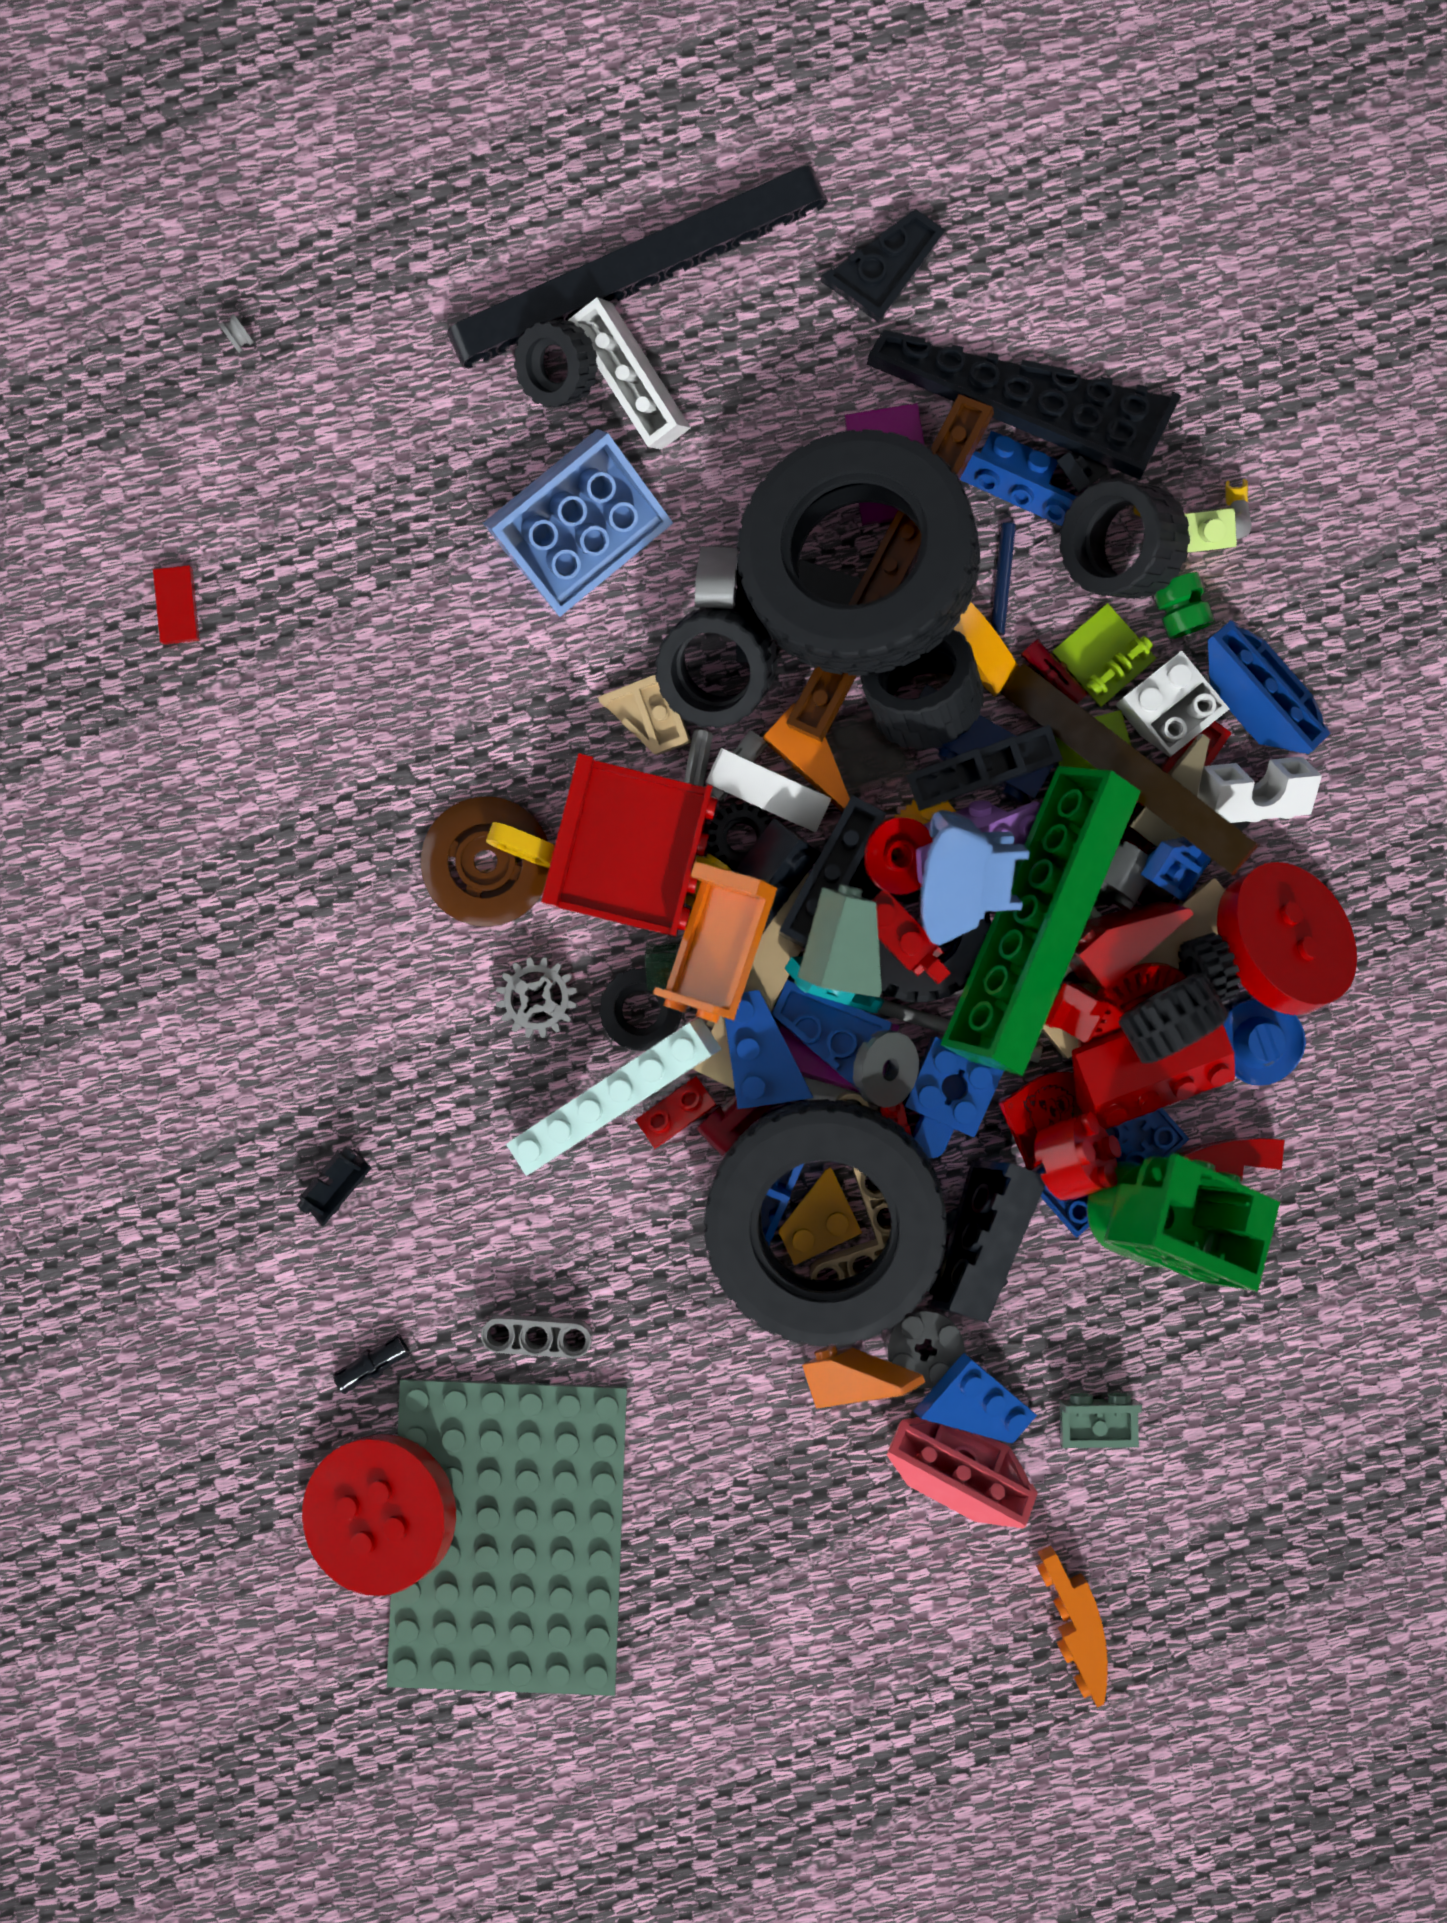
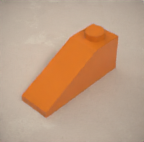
(809, 758)
(855, 1377)

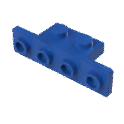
(1018, 477)

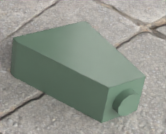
(843, 944)

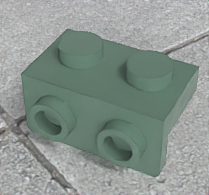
(1099, 1422)

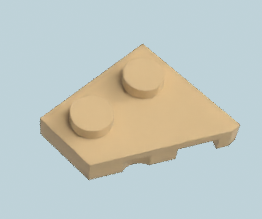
(647, 715)

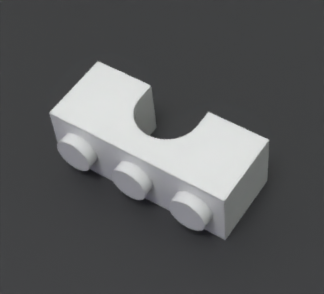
(1283, 792)

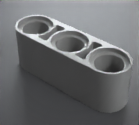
(716, 577)
(520, 1343)

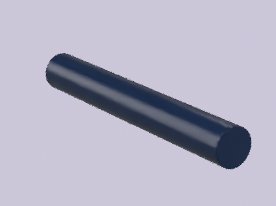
(1003, 577)

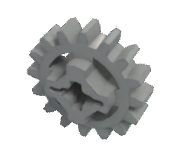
(516, 984)

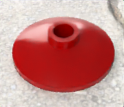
(906, 836)

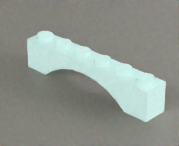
(613, 1096)

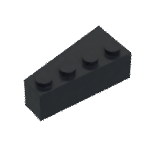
(986, 1237)

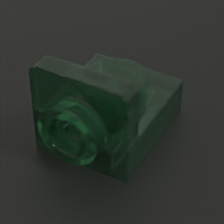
(659, 964)

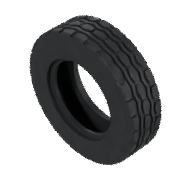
(845, 472)
(811, 1308)

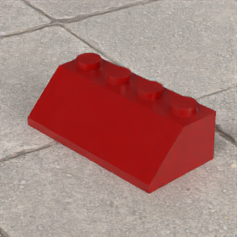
(1121, 1087)

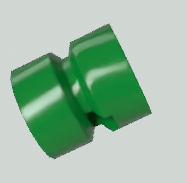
(1184, 606)

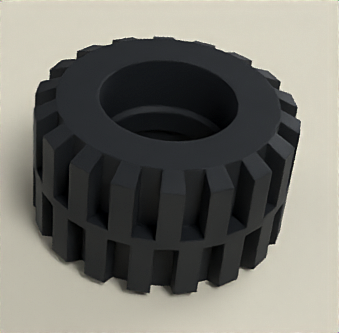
(1173, 1018)

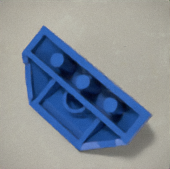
(1263, 691)

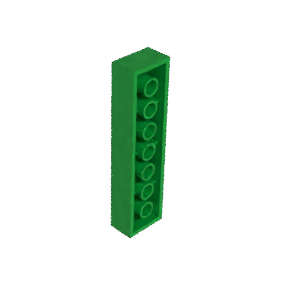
(1032, 947)

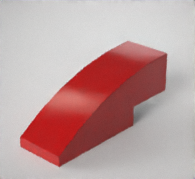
(1234, 1154)

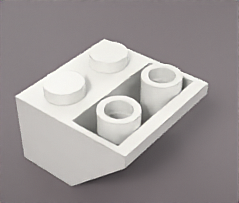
(1172, 705)

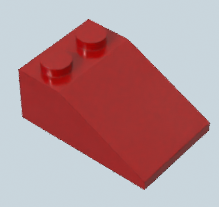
(1122, 939)

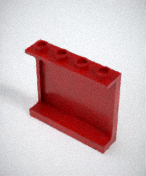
(628, 846)

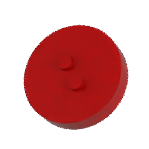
(1288, 938)

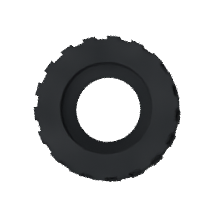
(531, 368)
(619, 1029)

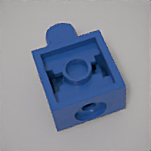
(949, 1097)

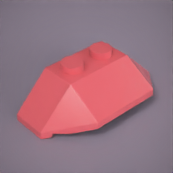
(963, 1472)

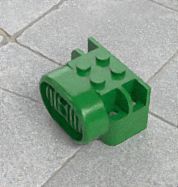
(1186, 1220)

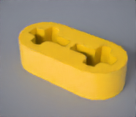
(520, 844)

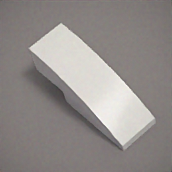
(768, 790)

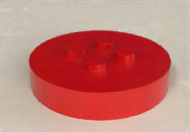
(379, 1514)

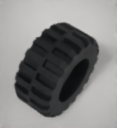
(960, 959)

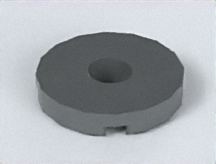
(902, 1071)

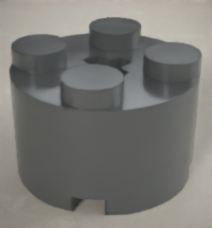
(1124, 879)
(913, 1330)

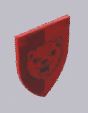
(1037, 1106)

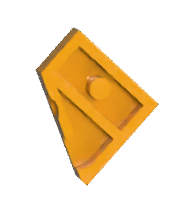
(819, 1220)

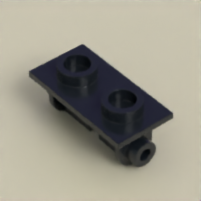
(345, 1173)

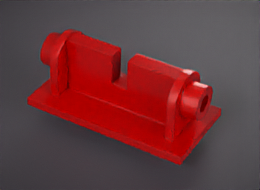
(675, 1112)

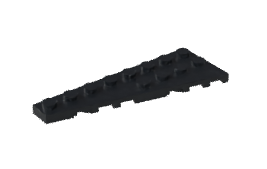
(1050, 402)

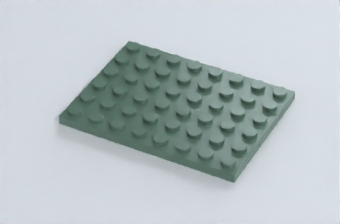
(535, 1541)

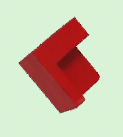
(1077, 1011)

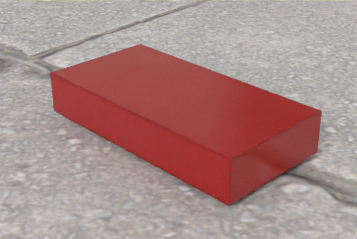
(176, 604)

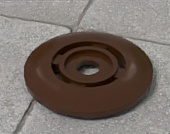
(491, 896)

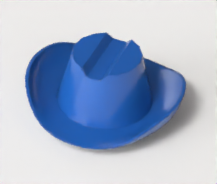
(1264, 1042)

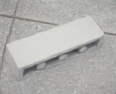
(631, 375)

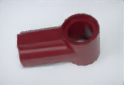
(728, 1123)

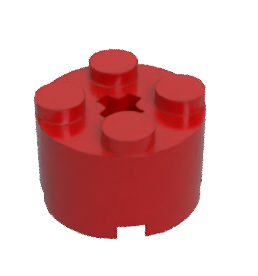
(1077, 1157)

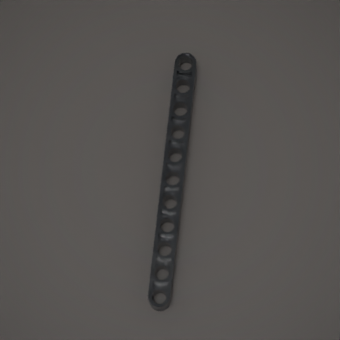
(640, 263)

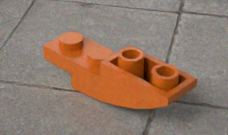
(1084, 1634)

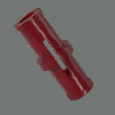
(1053, 671)

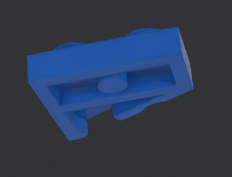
(1176, 866)

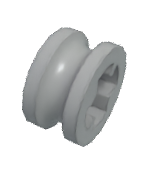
(236, 333)

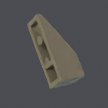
(1186, 772)

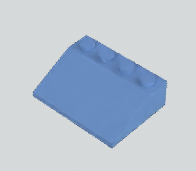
(578, 522)

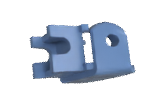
(966, 876)

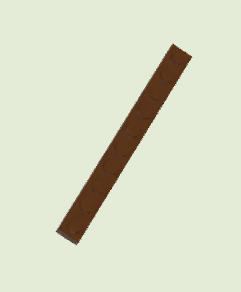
(890, 565)

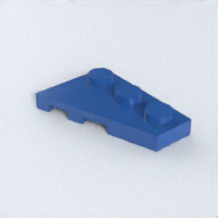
(827, 1027)
(760, 1057)
(975, 1403)

